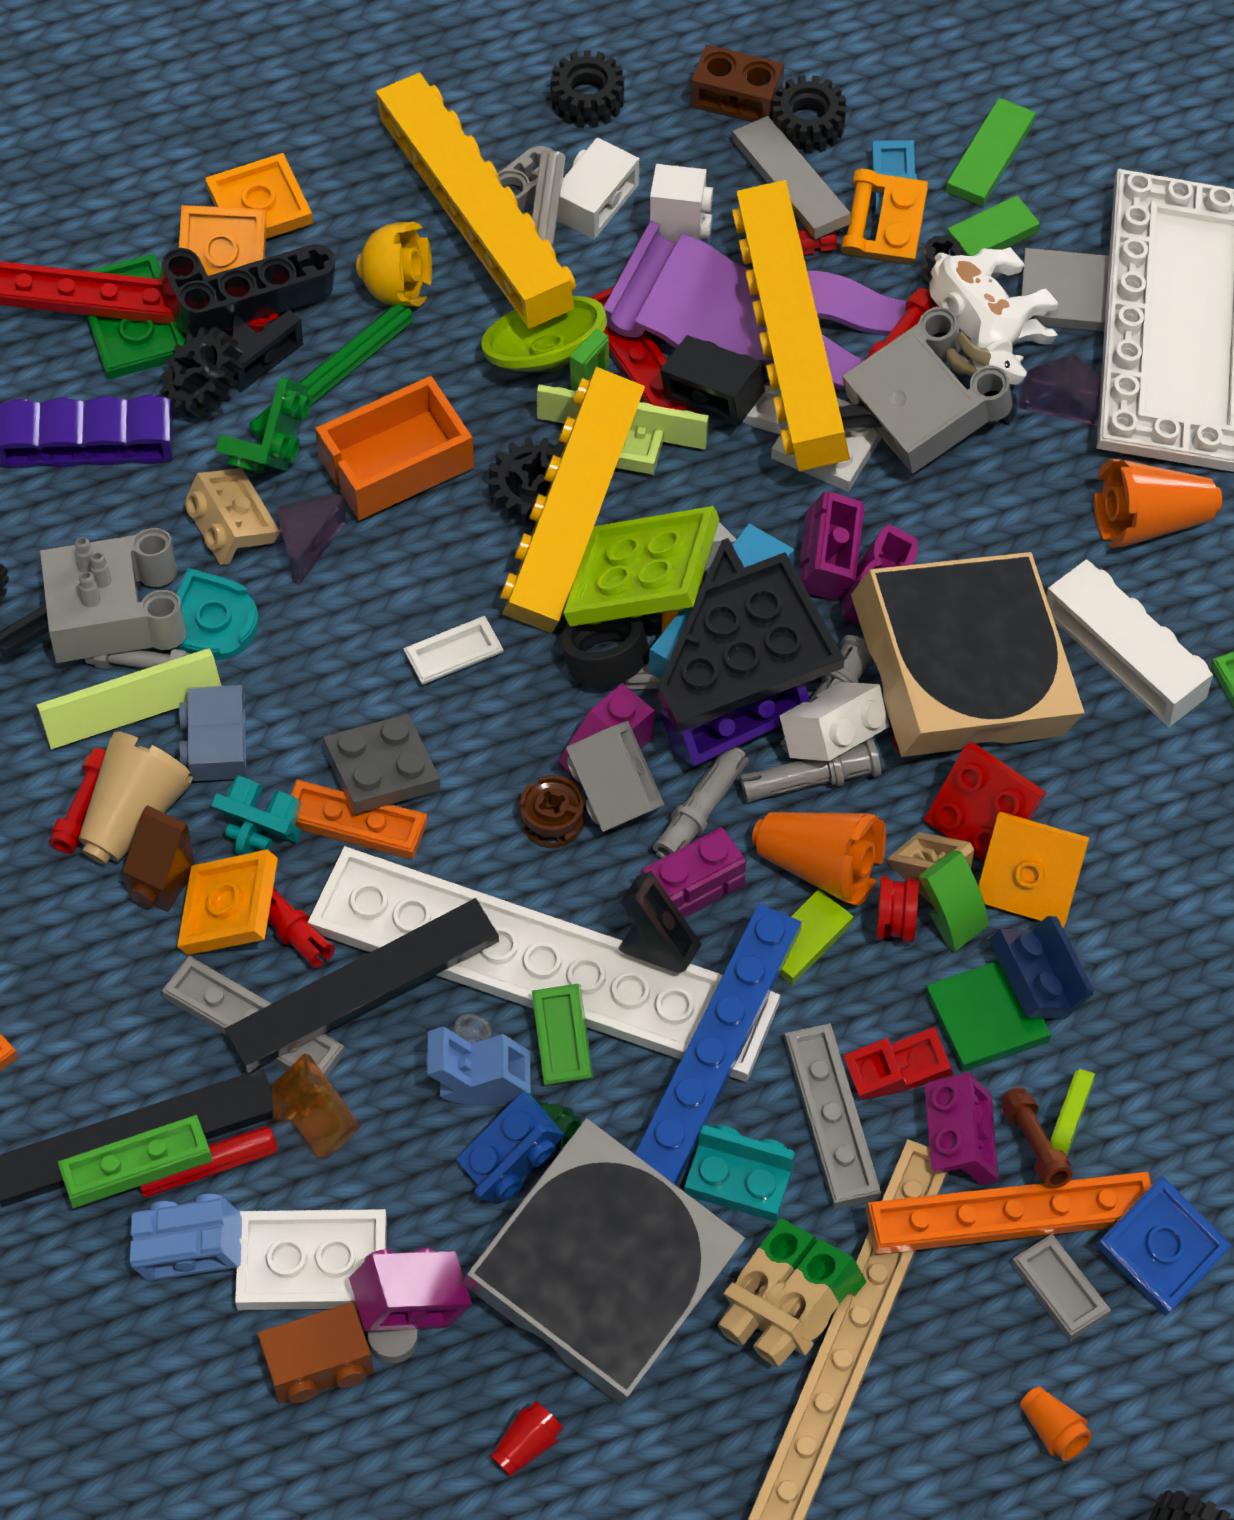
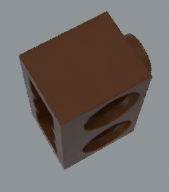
(735, 84)

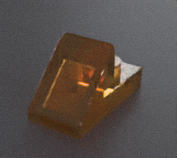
(313, 1106)

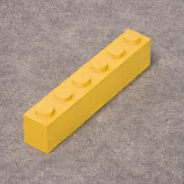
(572, 501)

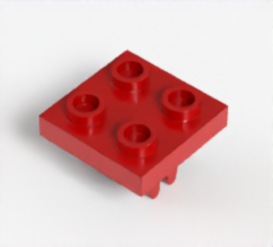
(976, 793)

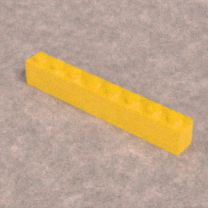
(476, 200)
(792, 327)

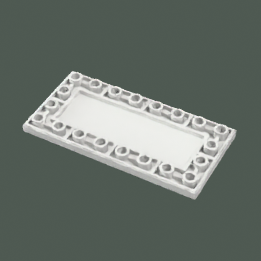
(1169, 322)

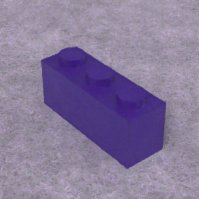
(732, 728)

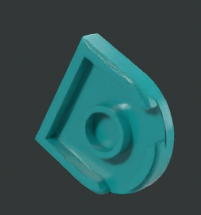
(216, 615)

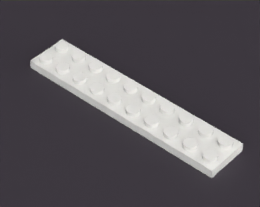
(622, 996)

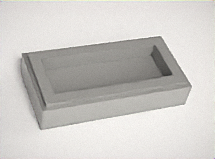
(1061, 1287)

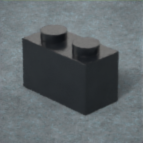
(713, 380)

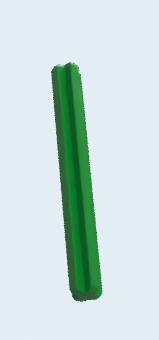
(346, 359)

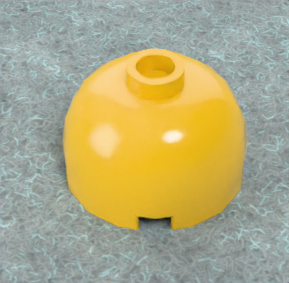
(396, 264)

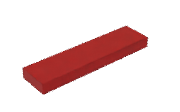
(639, 361)

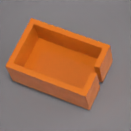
(395, 447)

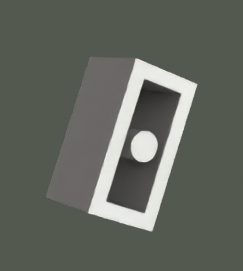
(613, 776)

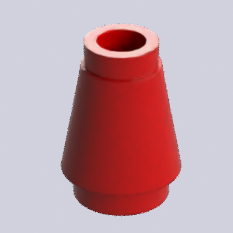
(527, 1438)

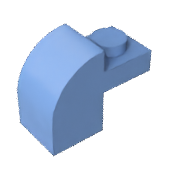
(480, 1071)

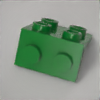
(279, 440)

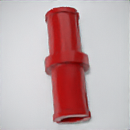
(294, 929)

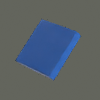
(1163, 1245)

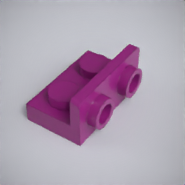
(962, 1127)

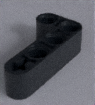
(302, 278)

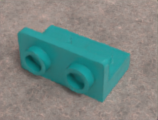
(740, 1172)

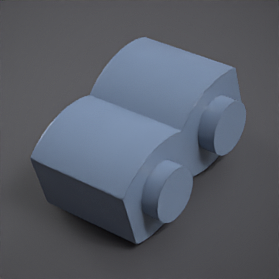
(215, 733)

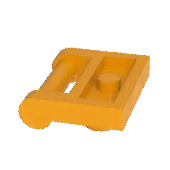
(898, 221)

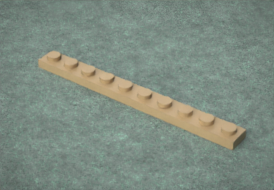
(842, 1359)

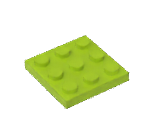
(642, 566)

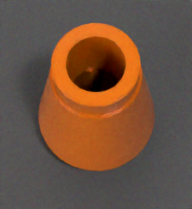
(1056, 1424)

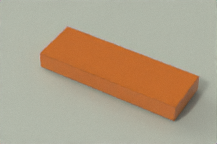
(381, 829)

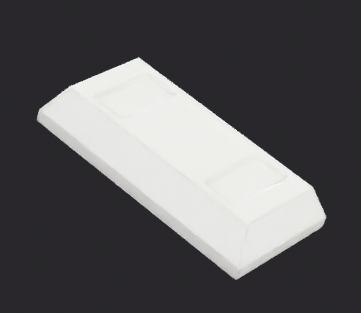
(453, 650)

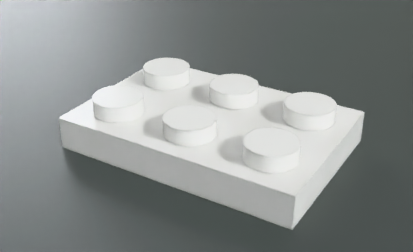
(304, 1256)

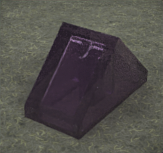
(1063, 390)
(308, 530)

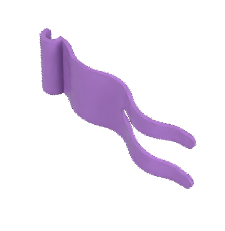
(705, 295)

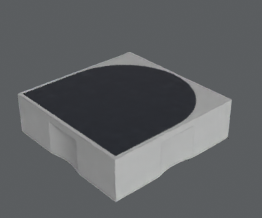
(603, 1261)

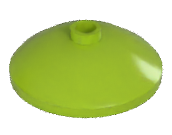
(545, 346)

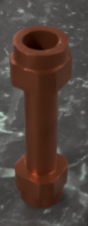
(1052, 1164)

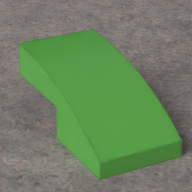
(956, 899)

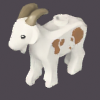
(987, 312)

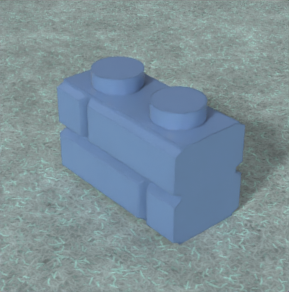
(186, 1238)

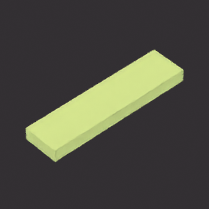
(126, 698)

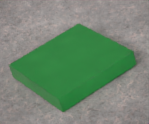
(983, 1016)

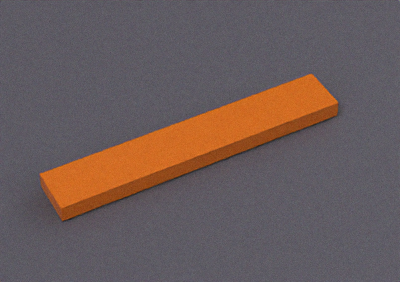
(1002, 1213)

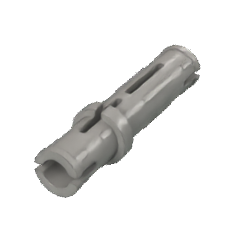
(691, 817)

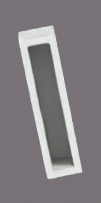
(1129, 642)

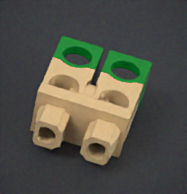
(788, 1292)

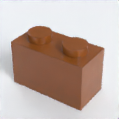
(316, 1354)

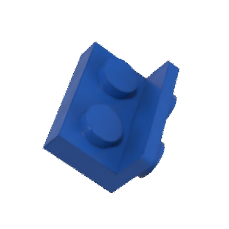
(510, 1149)

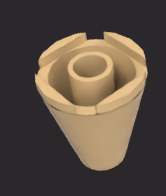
(125, 785)

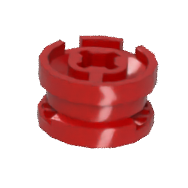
(897, 909)

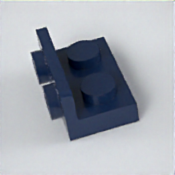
(1043, 969)

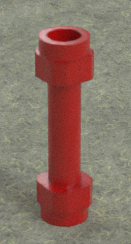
(915, 307)
(67, 830)

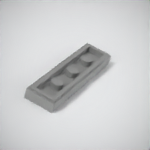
(779, 160)
(224, 1002)
(832, 1116)

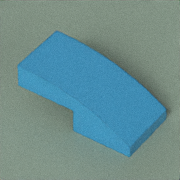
(892, 159)

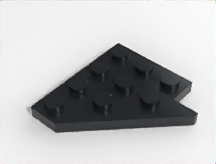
(745, 640)

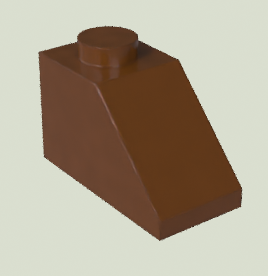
(158, 860)

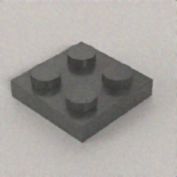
(381, 763)

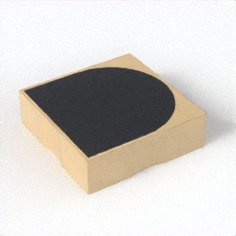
(967, 653)

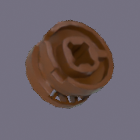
(542, 817)

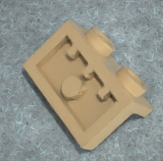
(229, 513)

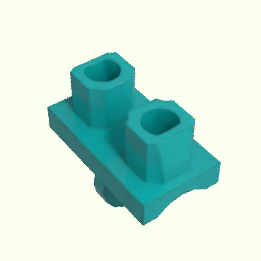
(240, 806)

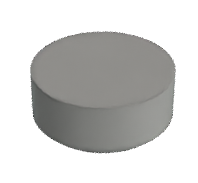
(393, 1345)

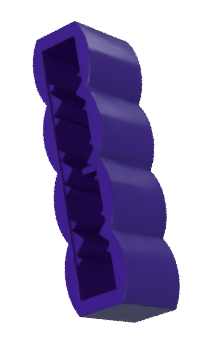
(91, 432)

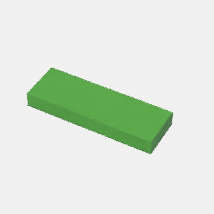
(990, 152)
(134, 1161)

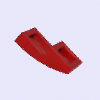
(898, 1067)

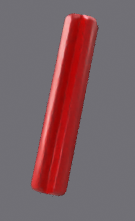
(225, 1155)

